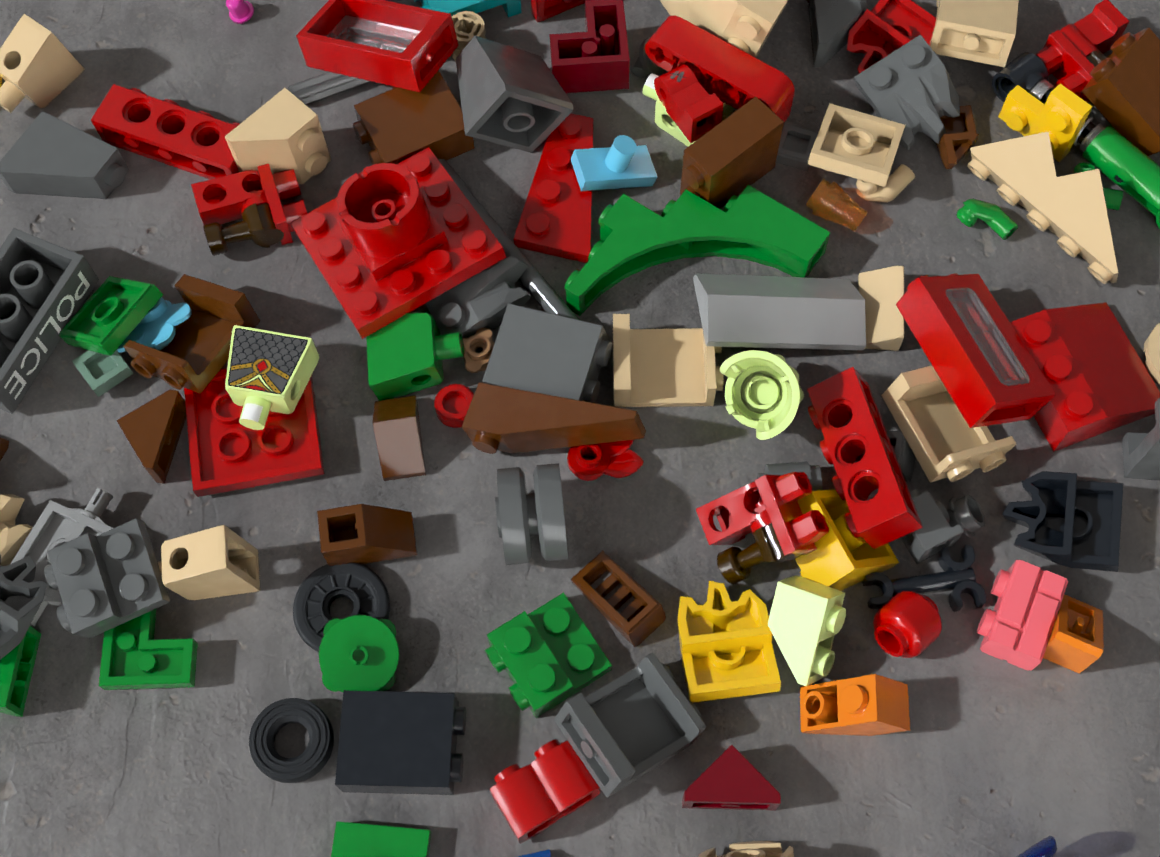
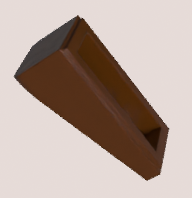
(639, 617)

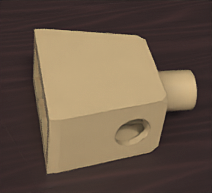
(34, 66)
(209, 564)

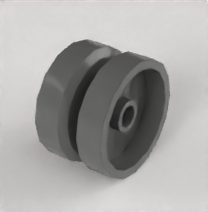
(529, 514)

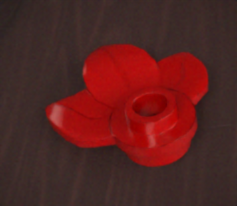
(610, 459)

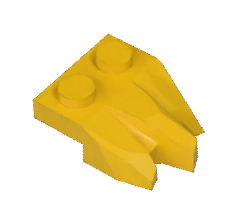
(726, 646)

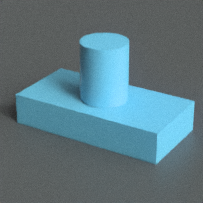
(614, 166)

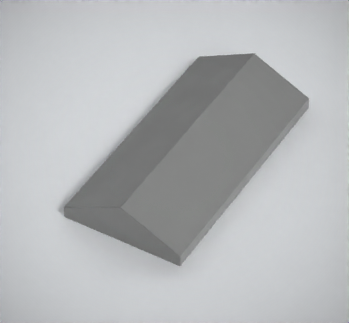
(780, 312)

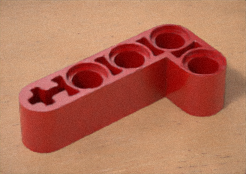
(720, 66)

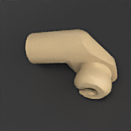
(895, 185)

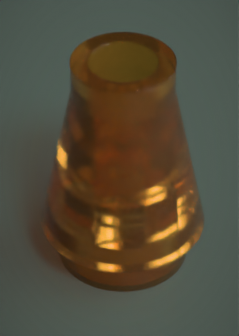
(835, 205)

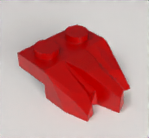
(887, 29)

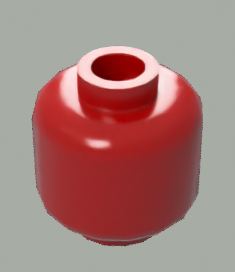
(907, 624)

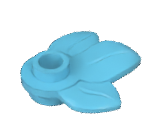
(159, 324)

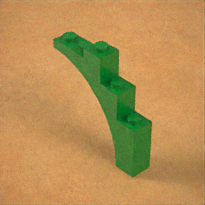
(747, 229)

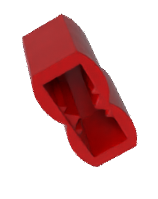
(543, 790)

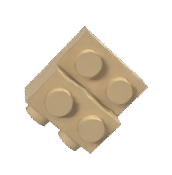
(856, 145)

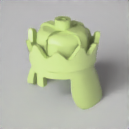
(761, 391)

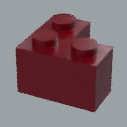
(595, 57)

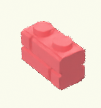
(1022, 614)

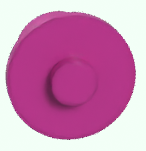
(240, 10)

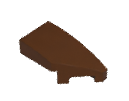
(959, 137)

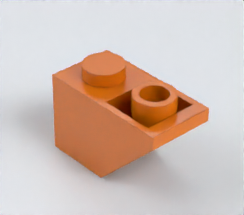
(855, 707)

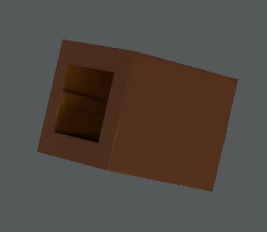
(365, 534)

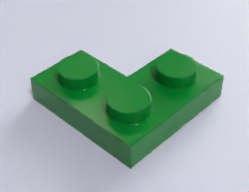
(139, 662)

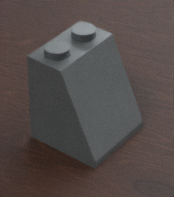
(508, 95)

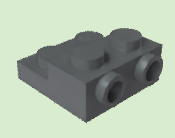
(106, 579)

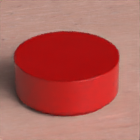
(452, 404)

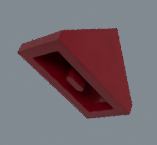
(731, 784)

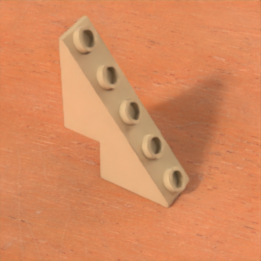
(1066, 205)

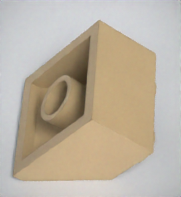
(284, 136)

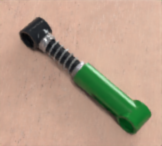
(1101, 146)

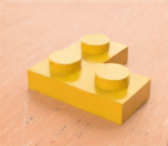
(1060, 115)

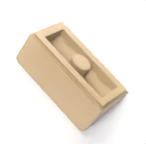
(884, 321)

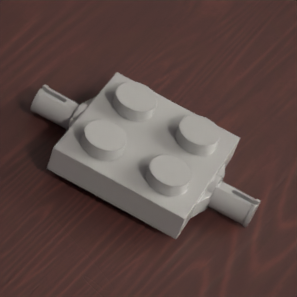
(56, 527)

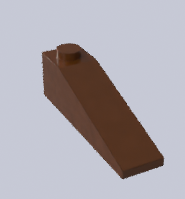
(533, 421)

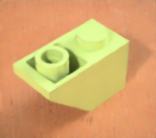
(804, 626)

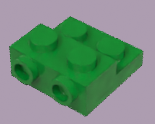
(546, 655)

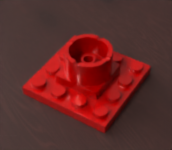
(396, 240)

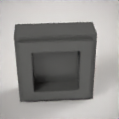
(795, 146)

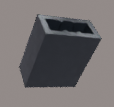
(400, 742)

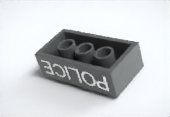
(38, 297)

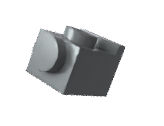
(935, 531)

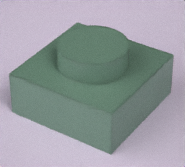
(102, 371)

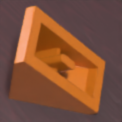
(1076, 635)

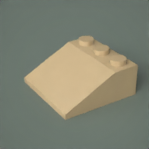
(737, 22)

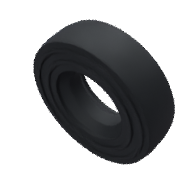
(271, 721)

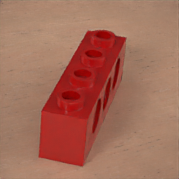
(165, 132)
(891, 510)

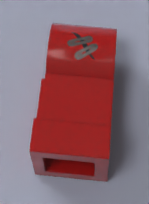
(688, 102)

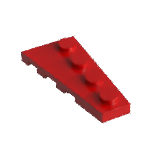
(556, 210)

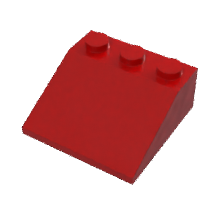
(1090, 369)

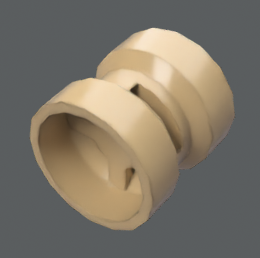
(466, 26)

